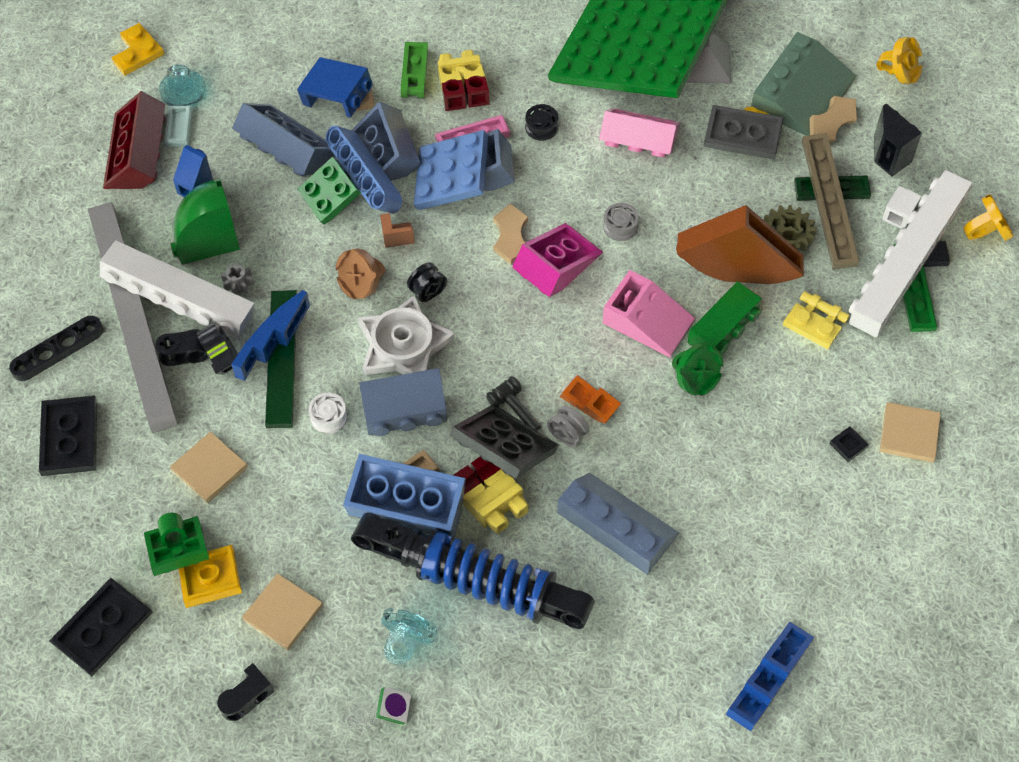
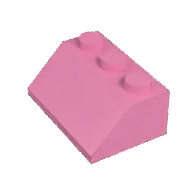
(639, 132)

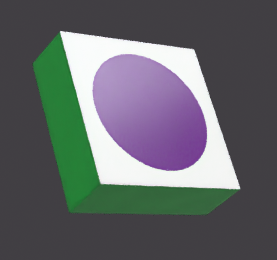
(393, 705)

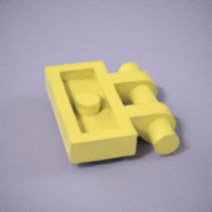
(813, 326)

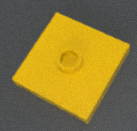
(211, 578)

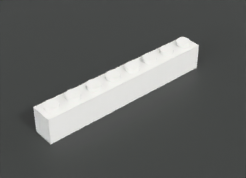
(909, 254)

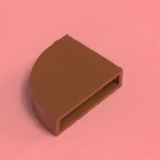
(740, 249)

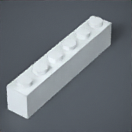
(175, 289)

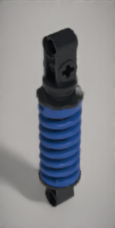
(475, 573)

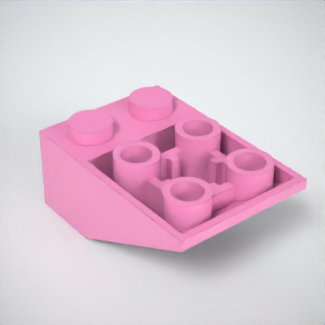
(647, 314)

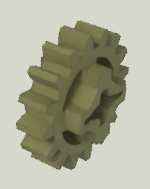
(790, 224)

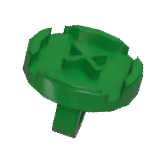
(698, 369)

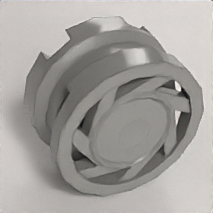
(620, 223)
(568, 426)

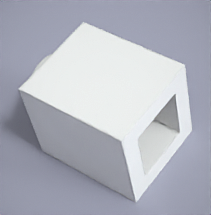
(900, 207)

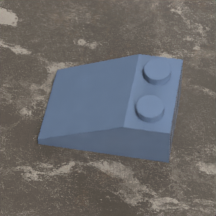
(499, 162)

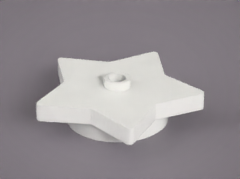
(402, 340)

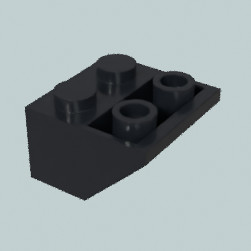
(894, 141)

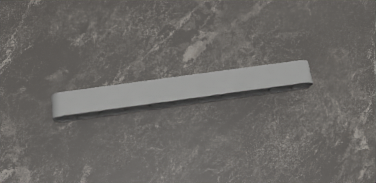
(135, 330)

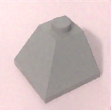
(713, 63)

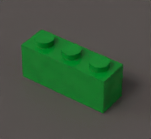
(726, 318)

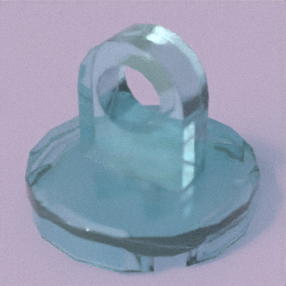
(182, 87)
(409, 630)

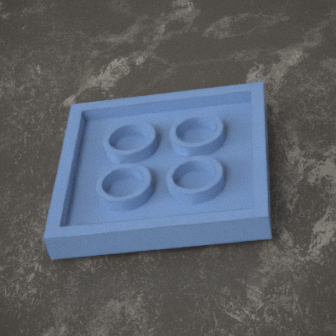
(451, 170)

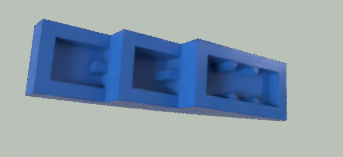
(274, 330)
(769, 676)

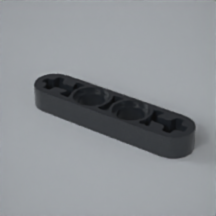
(55, 345)

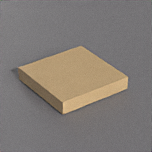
(910, 432)
(209, 467)
(282, 611)

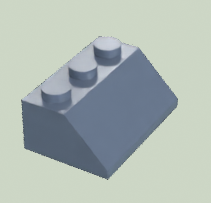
(388, 140)
(403, 402)

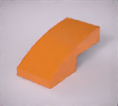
(586, 398)

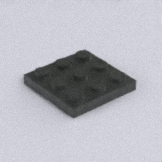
(503, 440)

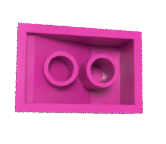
(555, 258)

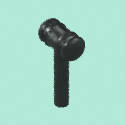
(506, 393)

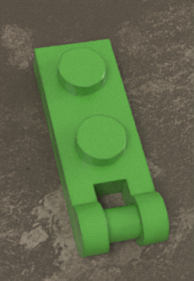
(414, 69)

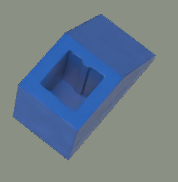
(191, 170)

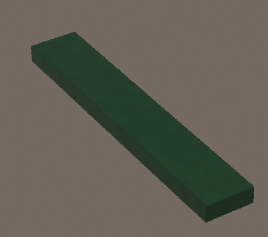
(281, 374)

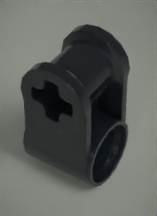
(183, 348)

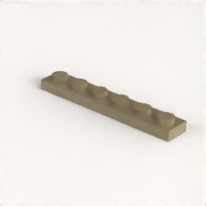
(830, 201)

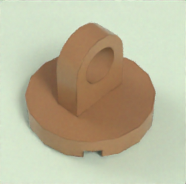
(358, 273)

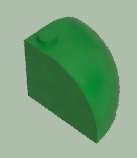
(203, 224)

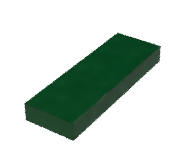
(851, 186)

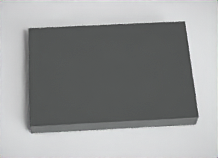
(743, 132)

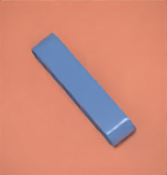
(363, 169)

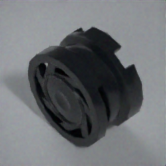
(542, 123)
(426, 282)

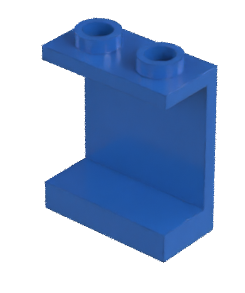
(337, 83)

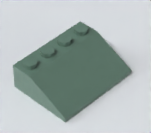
(802, 83)

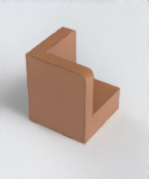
(396, 234)

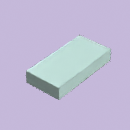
(178, 126)

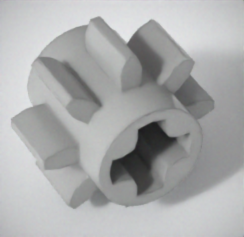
(237, 278)

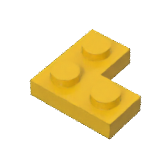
(141, 49)

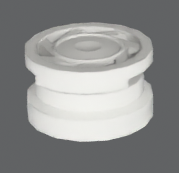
(328, 413)

